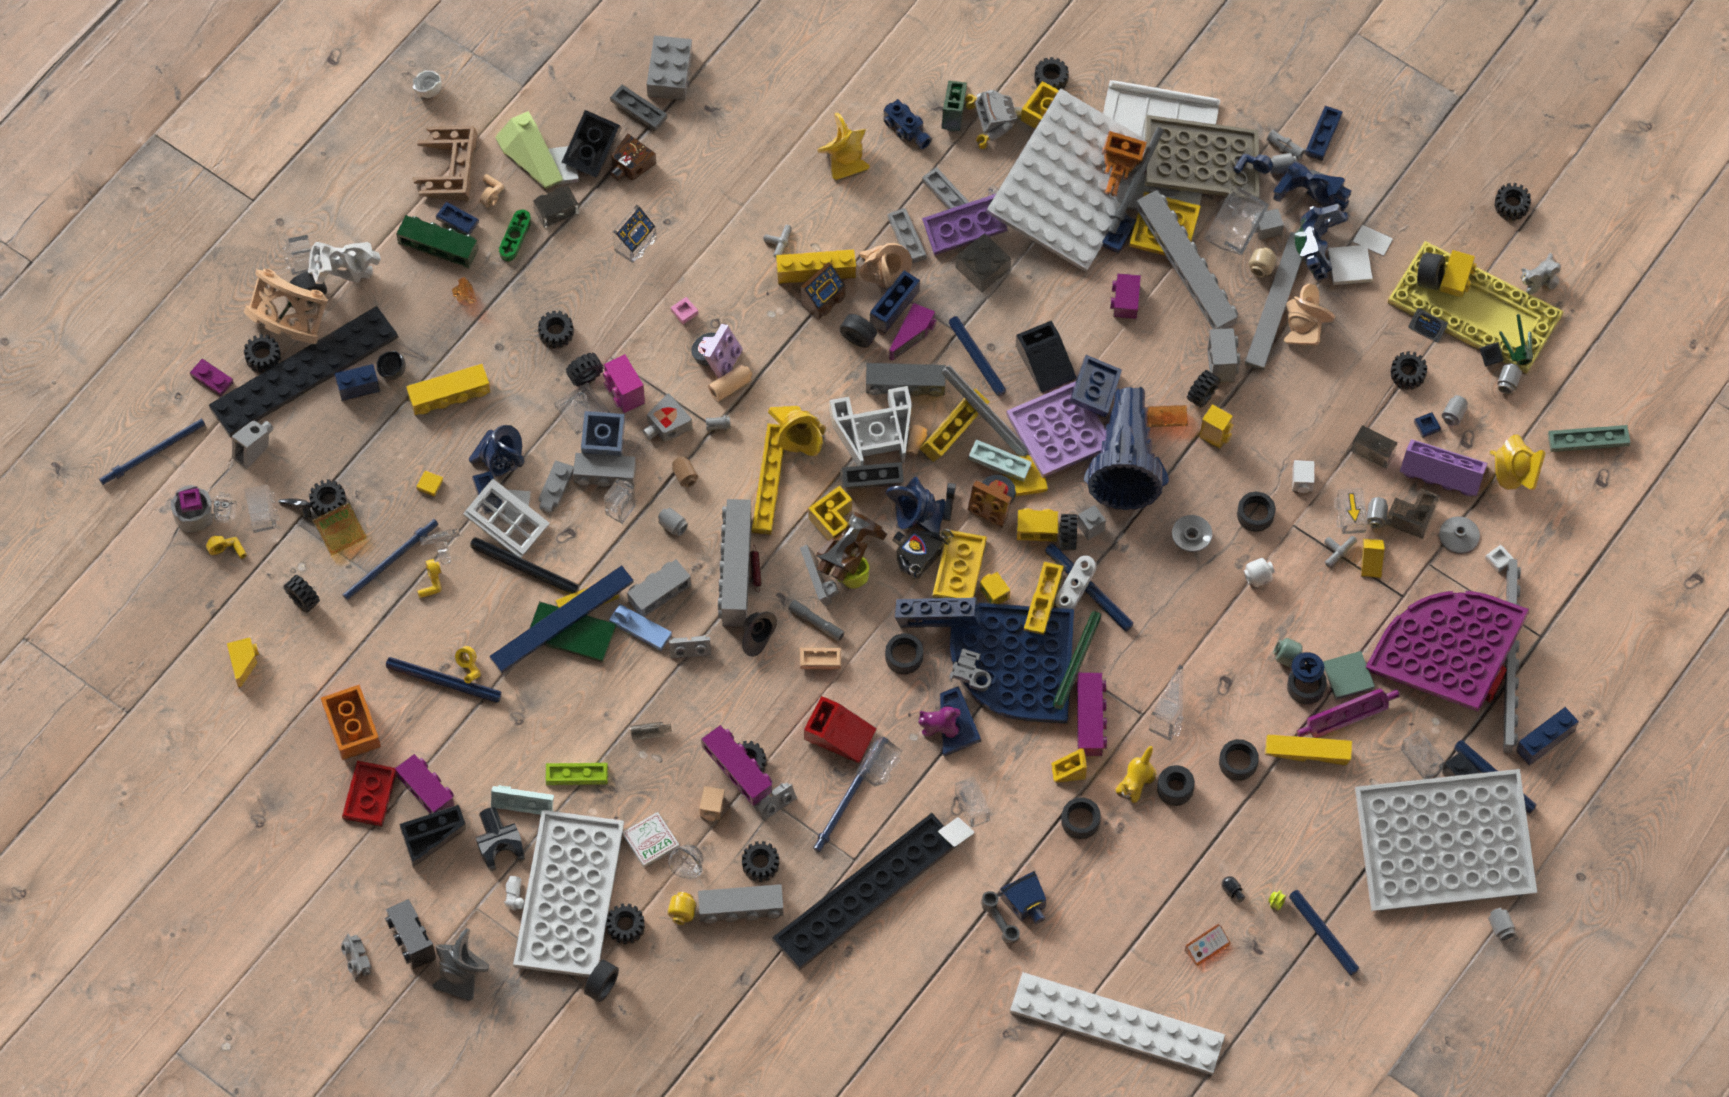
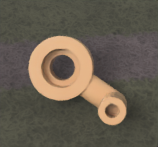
(490, 196)

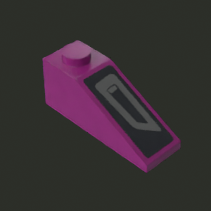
(913, 330)

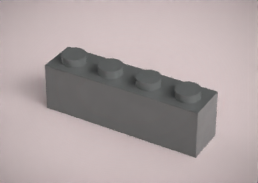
(920, 378)

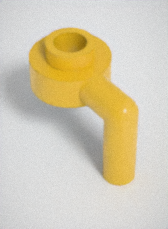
(218, 544)
(433, 569)
(463, 661)

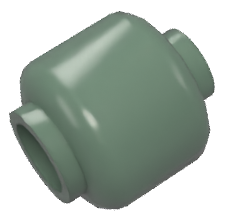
(1286, 651)

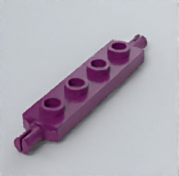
(1347, 713)

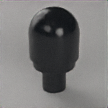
(1232, 888)

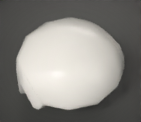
(427, 84)

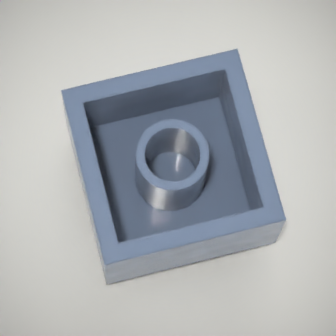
(603, 433)

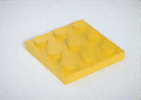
(1187, 217)

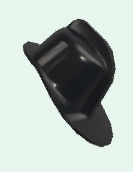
(758, 630)

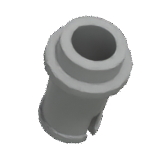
(718, 423)

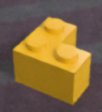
(829, 512)

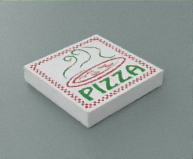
(650, 839)

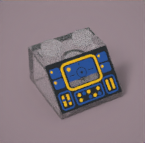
(634, 234)

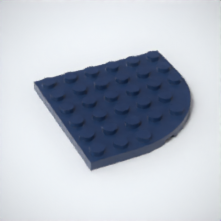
(1021, 664)

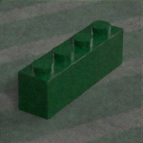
(437, 241)

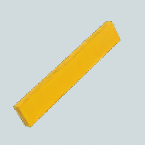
(768, 482)

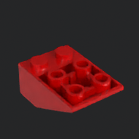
(839, 730)

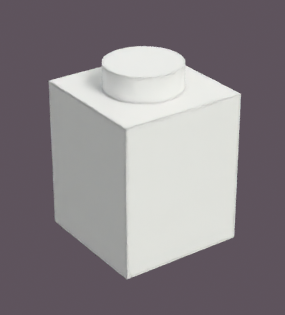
(1303, 476)

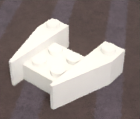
(874, 430)

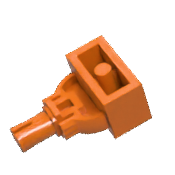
(1122, 155)

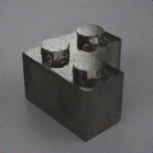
(1413, 517)

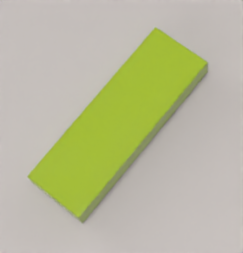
(576, 773)

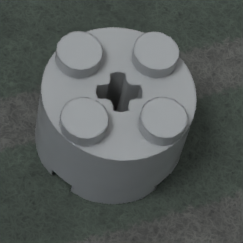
(192, 520)

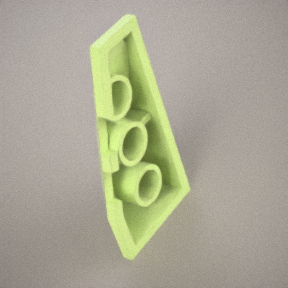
(526, 146)

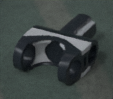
(497, 838)

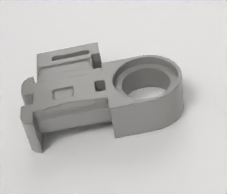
(965, 670)

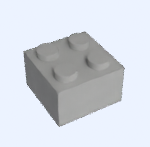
(1223, 354)

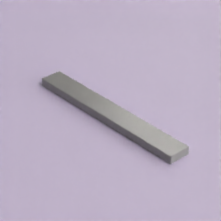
(1274, 306)

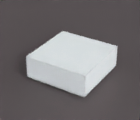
(1498, 558)

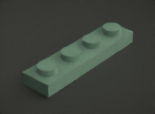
(1588, 438)

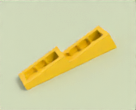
(1044, 598)
(1309, 748)

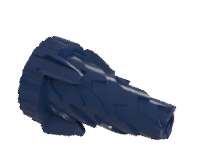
(1126, 470)

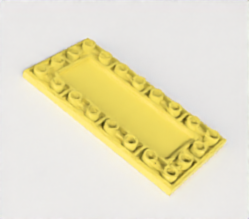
(1482, 311)

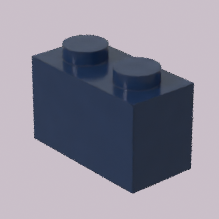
(357, 382)

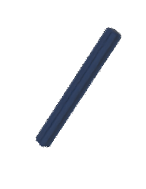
(977, 356)
(1484, 767)
(1324, 932)

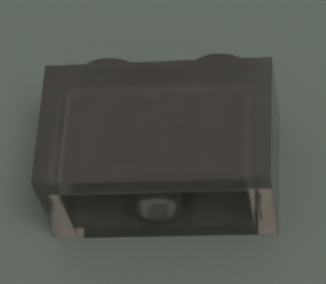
(555, 206)
(1374, 447)

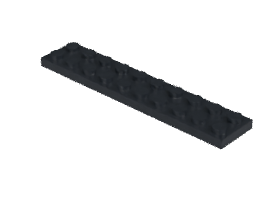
(303, 371)
(863, 892)

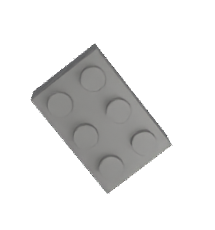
(669, 67)

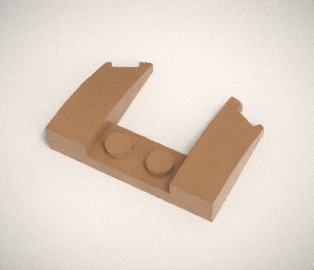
(462, 142)

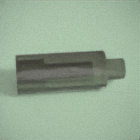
(649, 730)

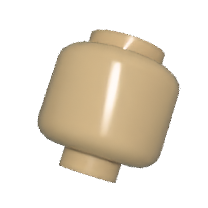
(1262, 262)

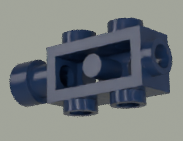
(897, 115)

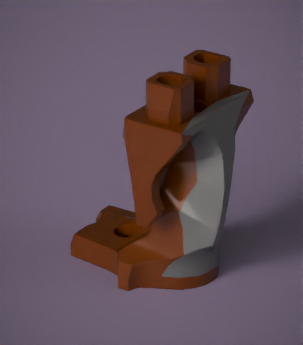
(841, 554)

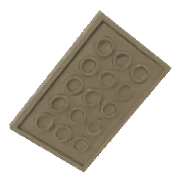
(1200, 156)

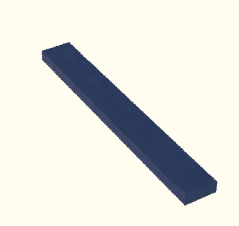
(561, 619)

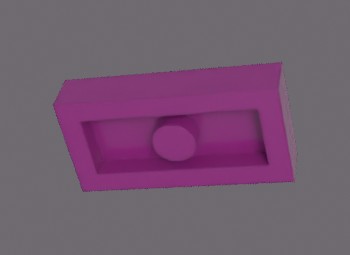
(211, 377)

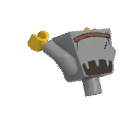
(995, 113)

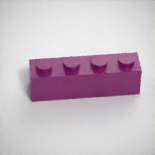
(1090, 713)
(737, 765)

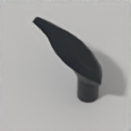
(298, 503)

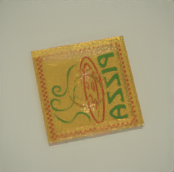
(339, 529)

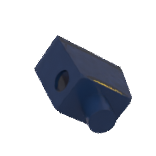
(1025, 897)

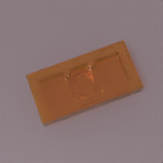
(1167, 416)

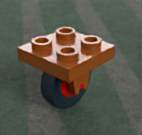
(992, 498)

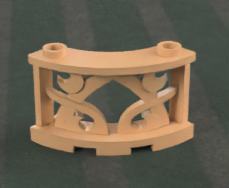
(263, 296)

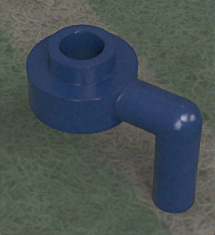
(1261, 163)

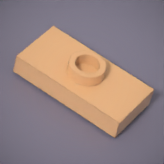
(820, 658)

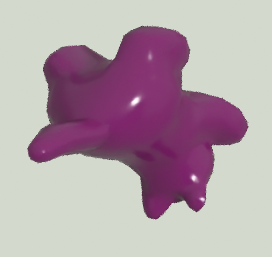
(939, 721)

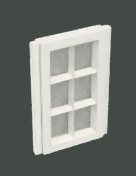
(506, 518)

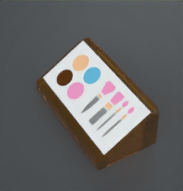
(1207, 945)

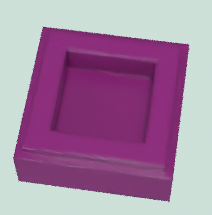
(190, 500)

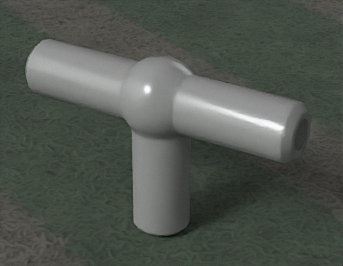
(780, 241)
(1340, 551)

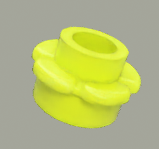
(1277, 900)

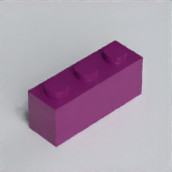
(424, 785)

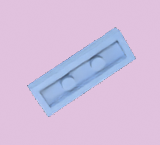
(640, 627)

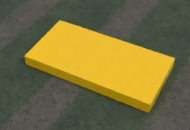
(960, 566)

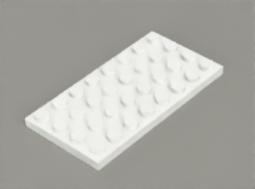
(568, 893)

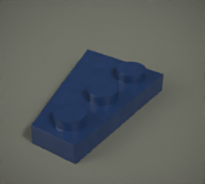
(967, 733)

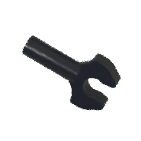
(950, 496)

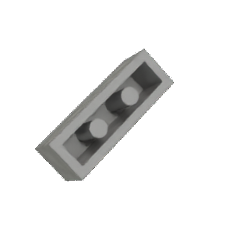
(603, 469)
(659, 588)

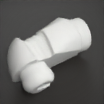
(513, 893)

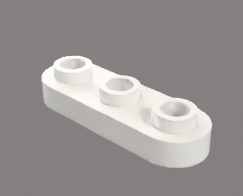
(1083, 576)

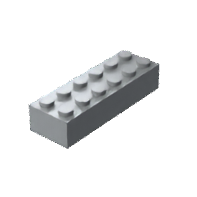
(734, 562)

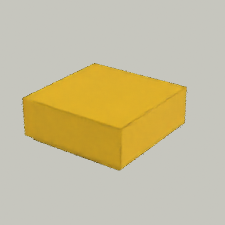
(429, 483)

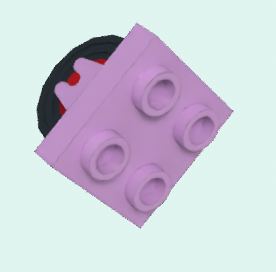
(717, 350)

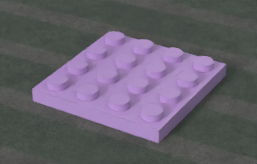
(1057, 430)

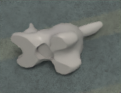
(1542, 275)

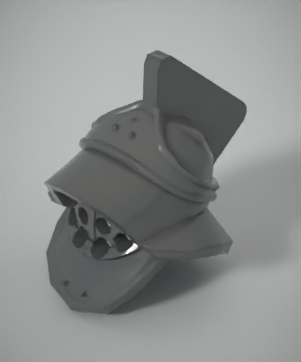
(459, 968)

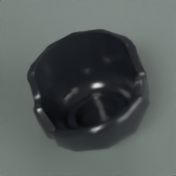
(391, 365)

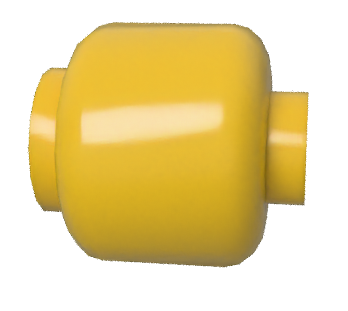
(682, 908)

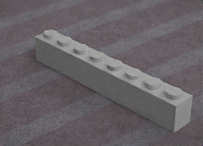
(1186, 261)

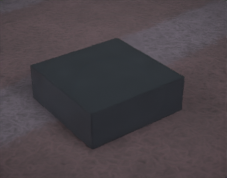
(1492, 354)

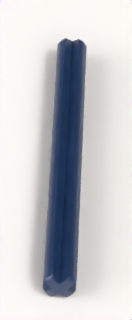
(1091, 589)
(443, 679)

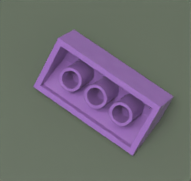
(1443, 468)

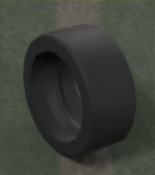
(1256, 497)
(904, 668)
(1306, 698)
(1235, 774)
(1081, 833)
(601, 980)

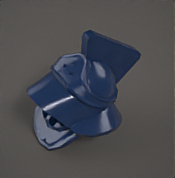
(500, 450)
(916, 506)

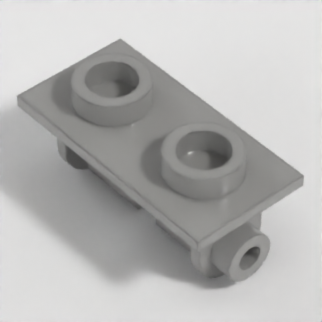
(695, 647)
(781, 797)
(351, 948)

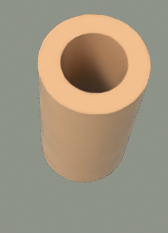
(730, 382)

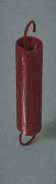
(755, 566)

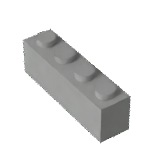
(740, 903)

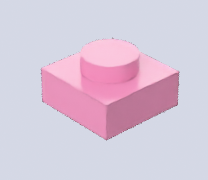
(684, 310)

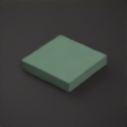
(1348, 675)

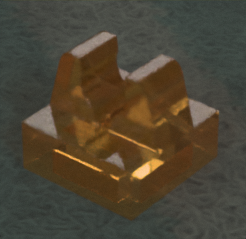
(464, 291)

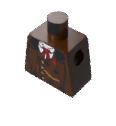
(631, 159)

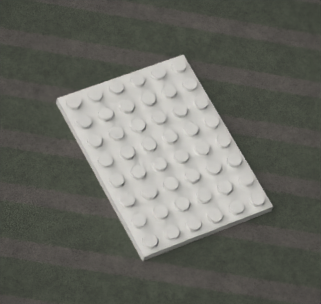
(1061, 182)
(1445, 840)

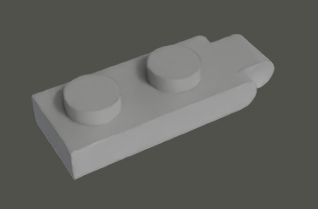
(555, 486)

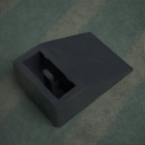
(1045, 356)

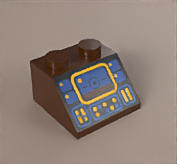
(822, 291)

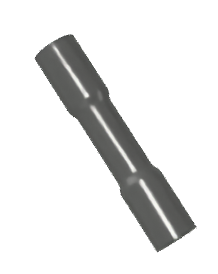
(805, 613)

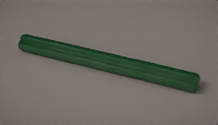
(1077, 660)

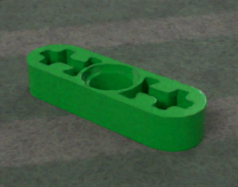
(514, 227)

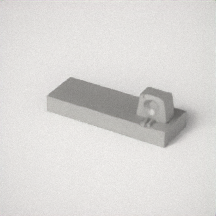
(824, 590)

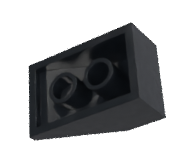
(591, 143)

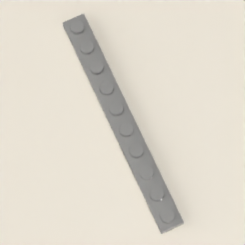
(1511, 684)

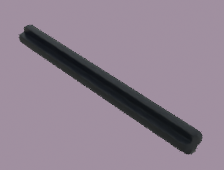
(524, 565)

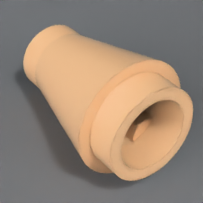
(916, 438)

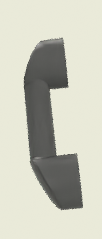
(989, 903)

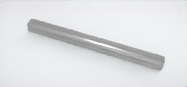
(984, 410)

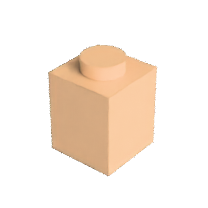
(712, 803)

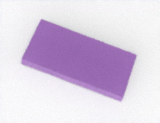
(961, 225)

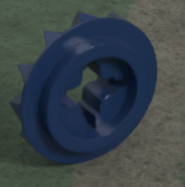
(1313, 661)

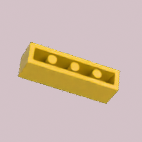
(803, 266)
(448, 389)
(951, 429)

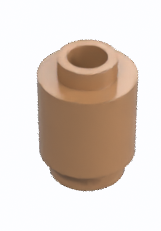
(684, 471)

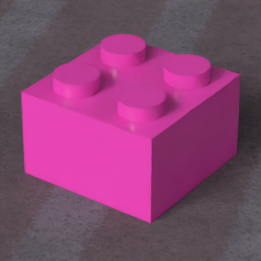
(623, 384)

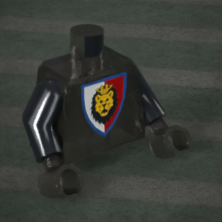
(919, 550)

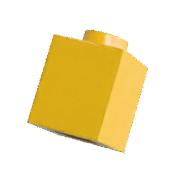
(994, 588)

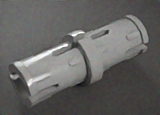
(1274, 138)

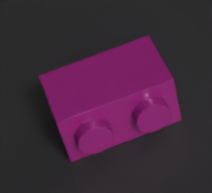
(1126, 296)

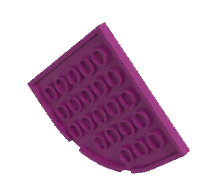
(1449, 645)

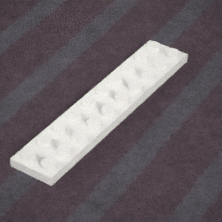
(1117, 1023)

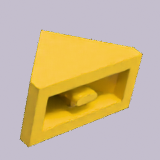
(1372, 558)
(1070, 767)

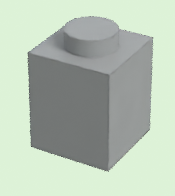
(1270, 225)
(1091, 522)

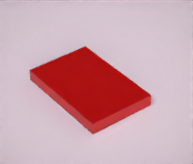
(369, 793)

